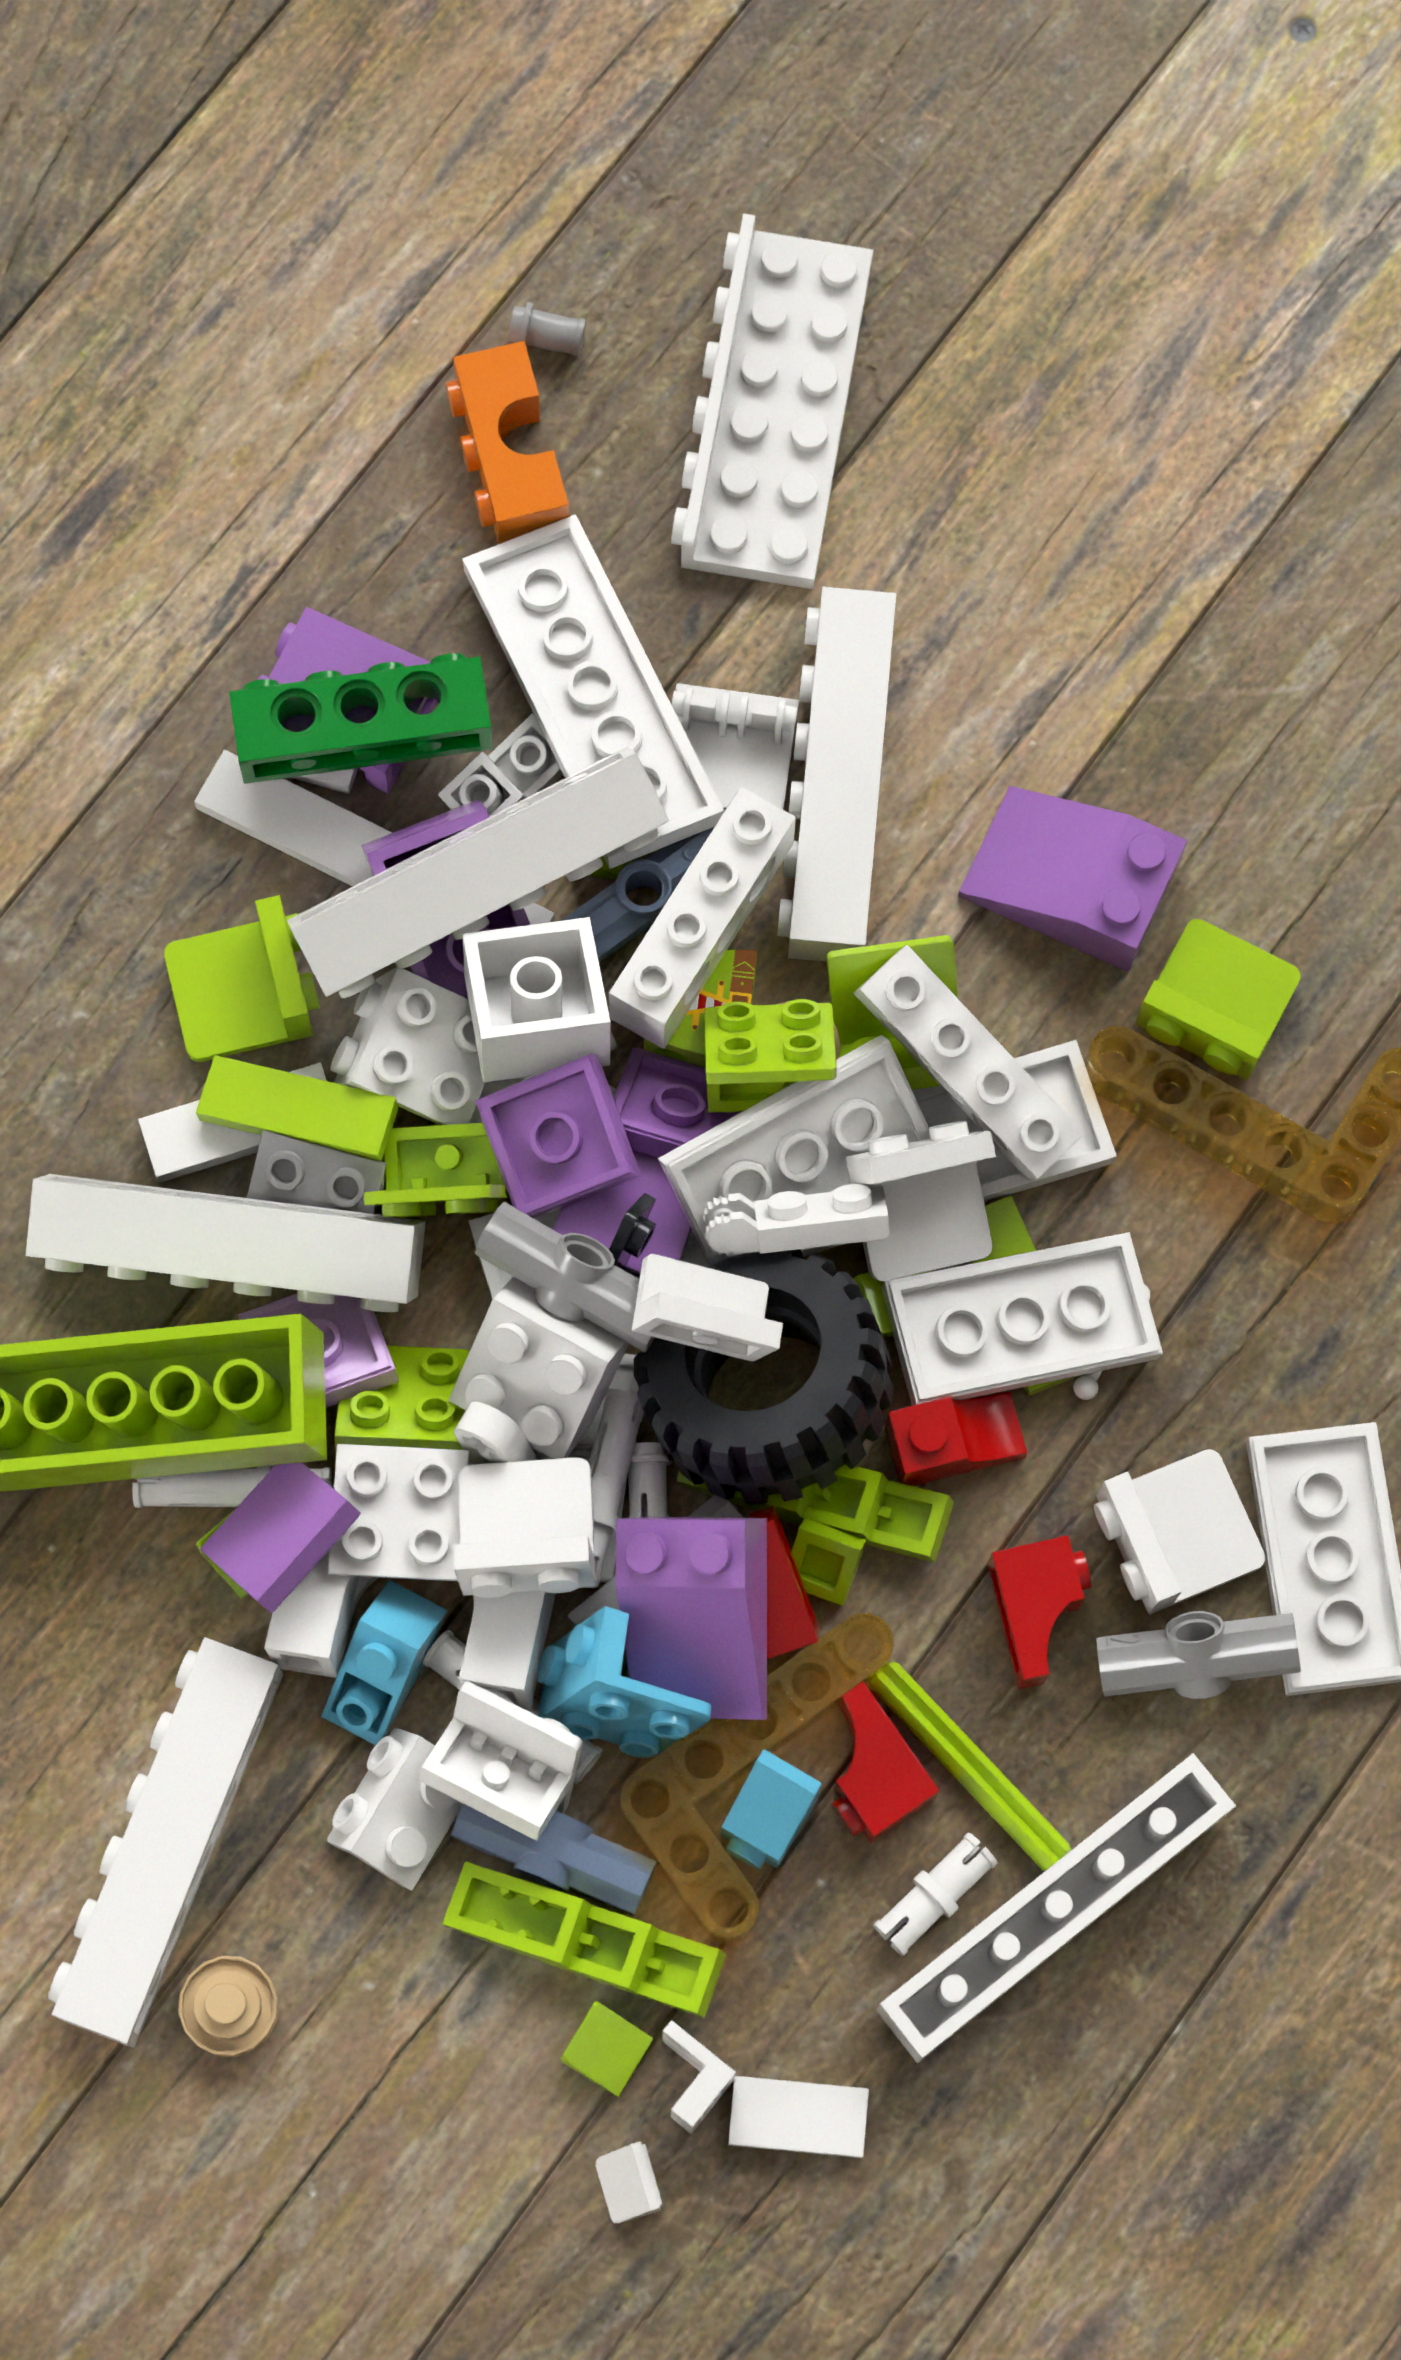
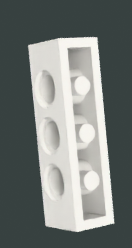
(701, 917)
(968, 1063)

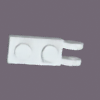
(796, 1220)

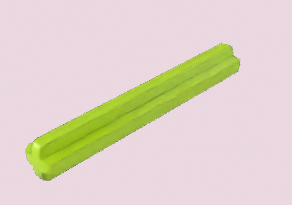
(970, 1766)

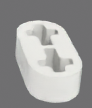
(492, 1436)

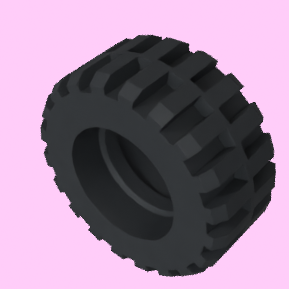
(807, 1433)

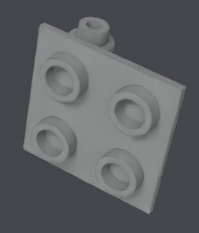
(313, 1175)

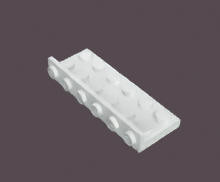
(772, 407)

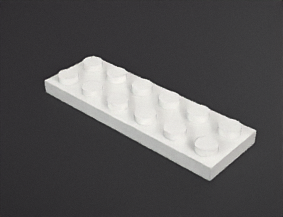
(588, 671)

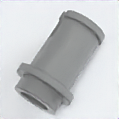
(546, 330)

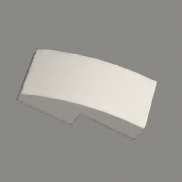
(509, 774)

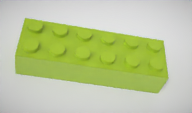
(162, 1402)

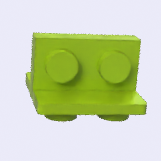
(765, 1049)

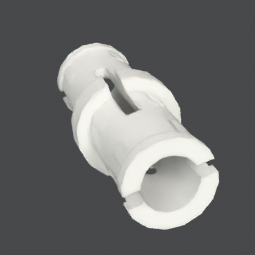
(935, 1894)

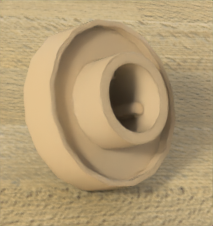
(228, 2006)

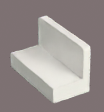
(704, 1309)
(709, 2084)

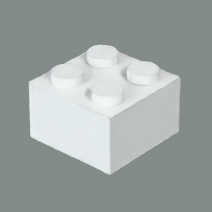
(535, 998)
(539, 1369)

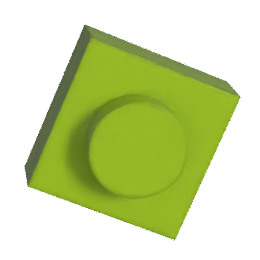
(827, 1560)

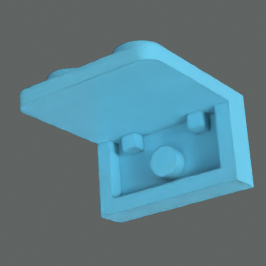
(594, 1700)

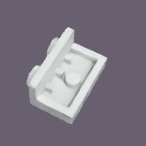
(392, 1815)

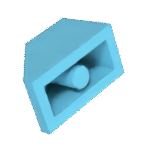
(769, 1811)

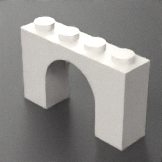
(500, 1654)

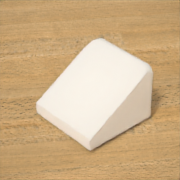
(628, 2183)

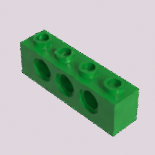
(335, 743)

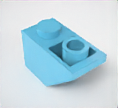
(383, 1662)

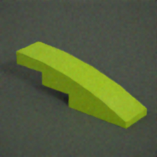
(868, 1507)
(584, 1939)

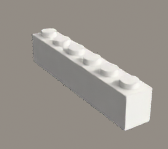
(841, 772)
(479, 872)
(225, 1240)
(166, 1843)
(1055, 1908)

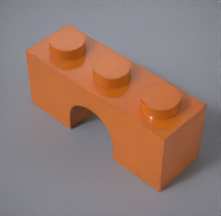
(495, 396)

